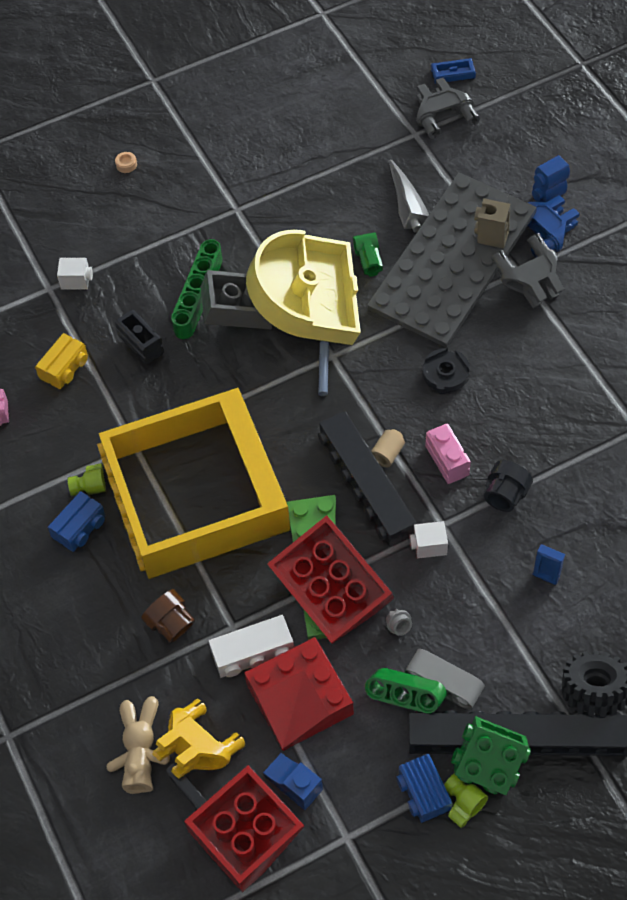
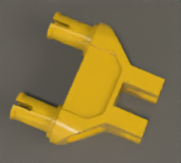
(193, 743)

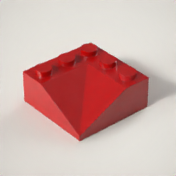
(299, 693)
(244, 827)

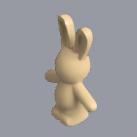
(137, 740)

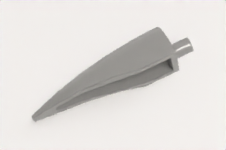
(410, 205)

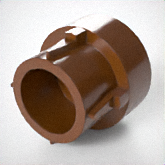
(168, 616)

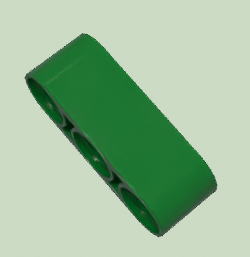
(416, 686)

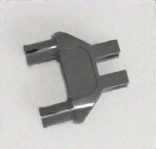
(443, 105)
(532, 274)

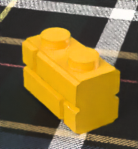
(62, 361)

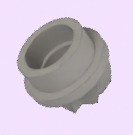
(399, 622)

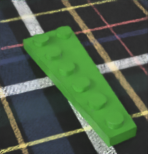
(303, 516)

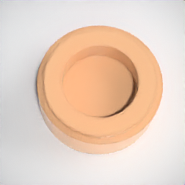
(126, 162)

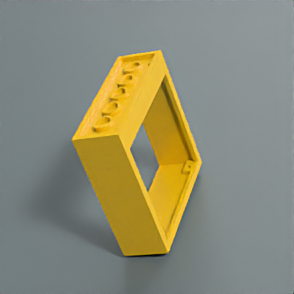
(216, 538)

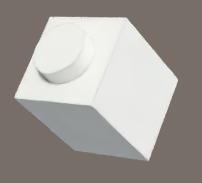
(74, 273)
(429, 539)

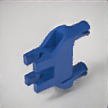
(551, 224)

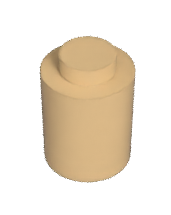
(388, 447)

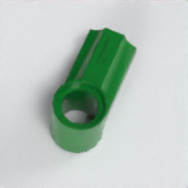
(367, 249)

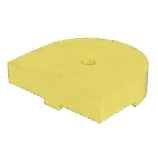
(306, 286)

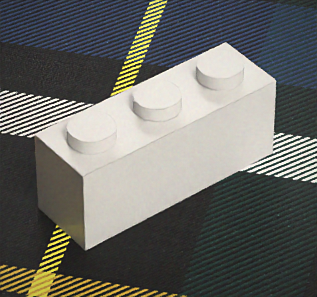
(250, 646)

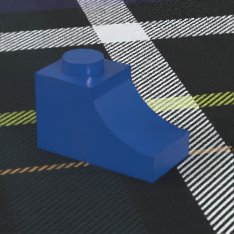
(294, 780)

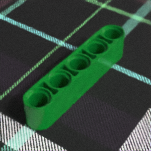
(189, 305)

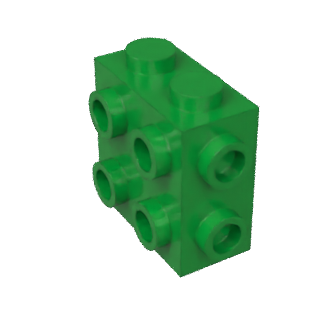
(490, 756)

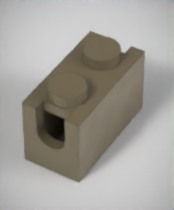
(492, 223)

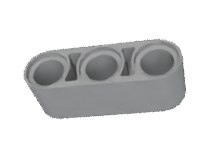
(460, 685)

